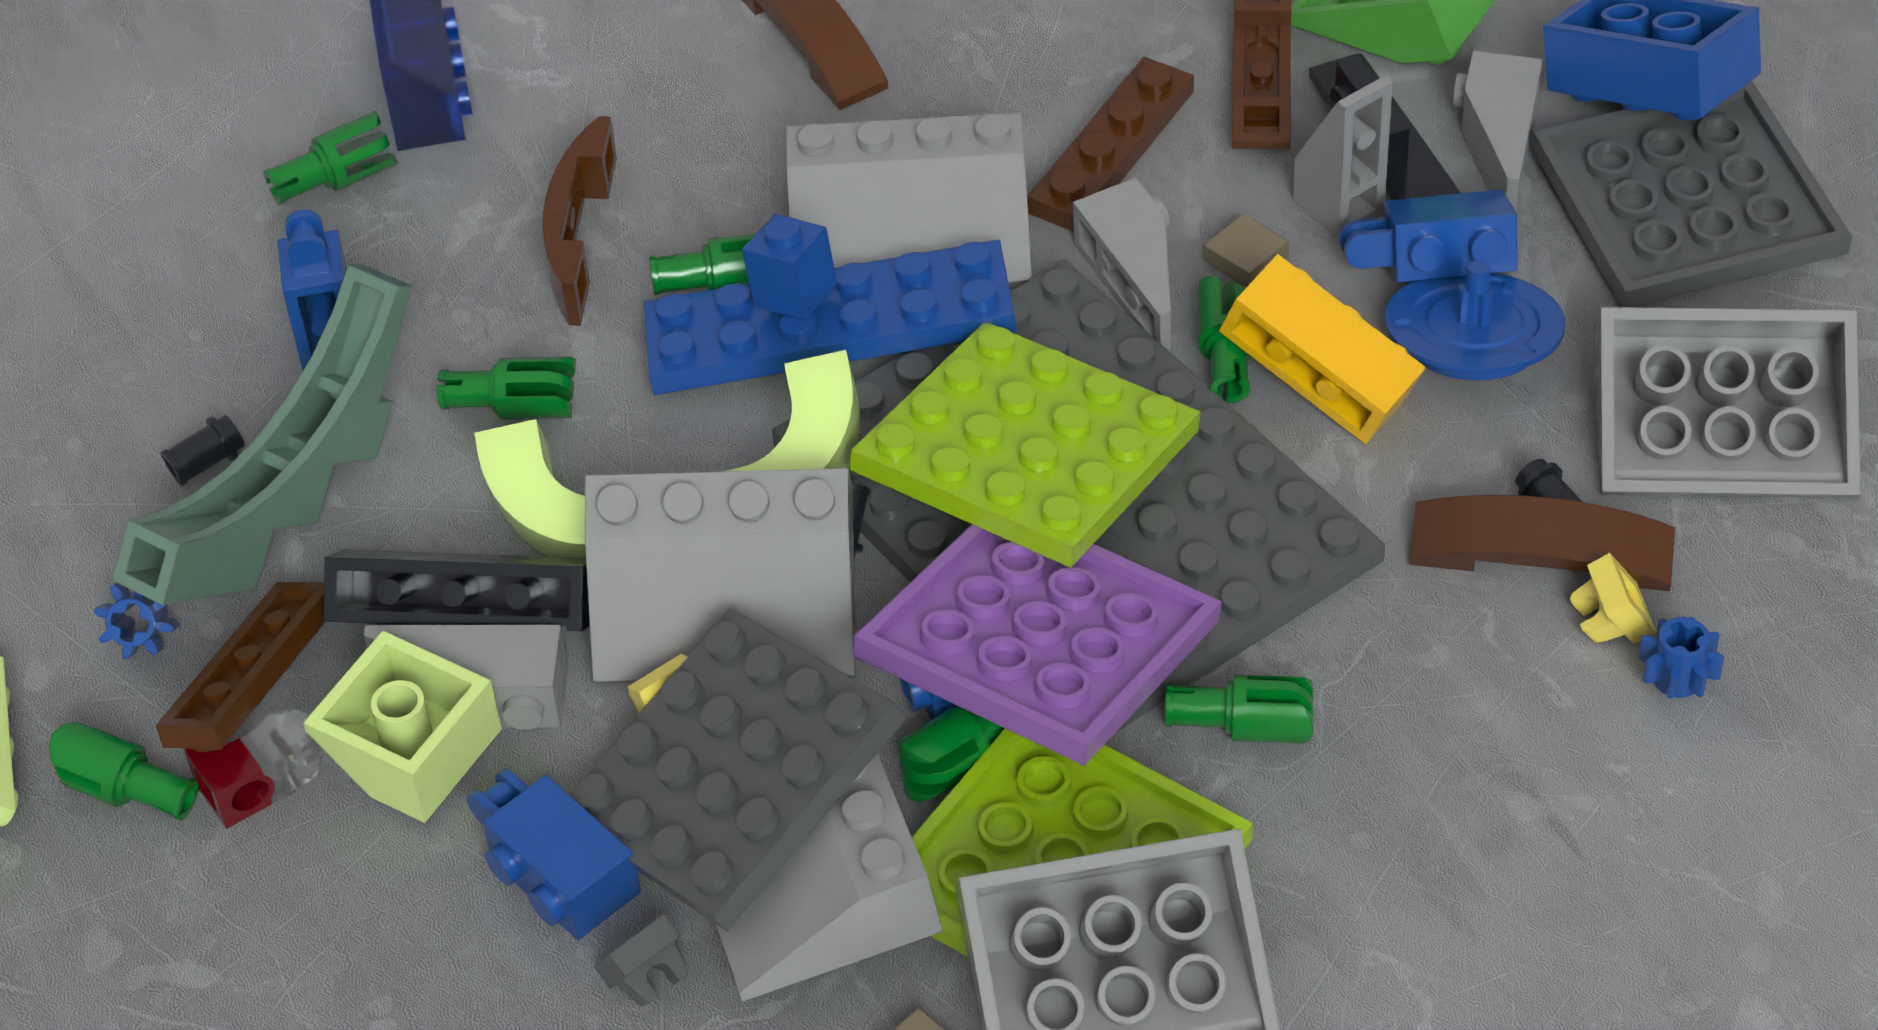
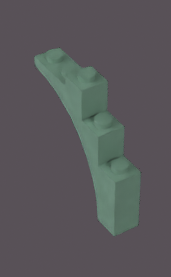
(331, 417)

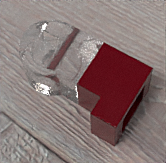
(257, 767)

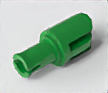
(327, 164)
(715, 266)
(1227, 359)
(513, 388)
(1249, 708)
(943, 751)
(117, 771)

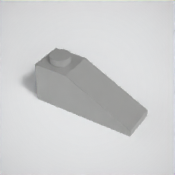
(1499, 116)
(1345, 160)
(1126, 246)
(521, 661)

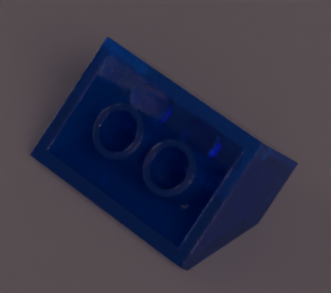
(421, 71)

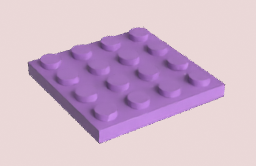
(1037, 641)

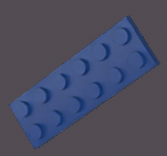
(870, 314)

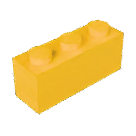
(1321, 348)

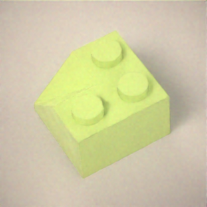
(406, 724)

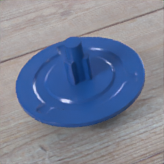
(1475, 323)

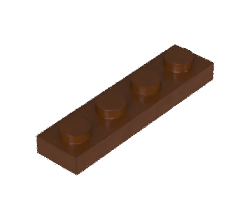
(1112, 140)
(244, 668)

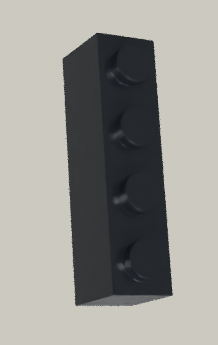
(455, 589)

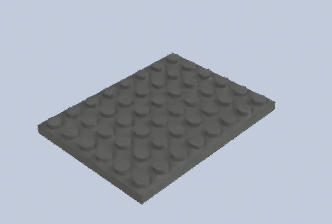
(1217, 518)

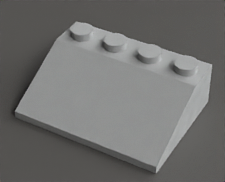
(913, 186)
(1727, 402)
(691, 545)
(838, 897)
(1121, 941)

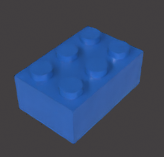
(1653, 53)

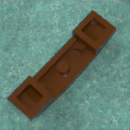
(833, 45)
(1261, 74)
(581, 174)
(1540, 534)

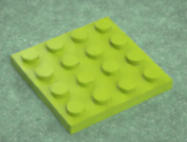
(1026, 443)
(1041, 807)

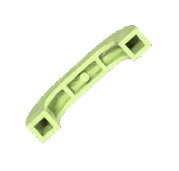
(553, 518)

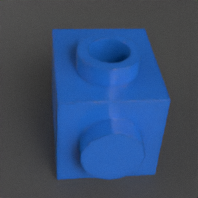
(790, 266)

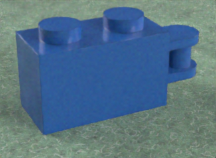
(1436, 236)
(310, 277)
(554, 852)

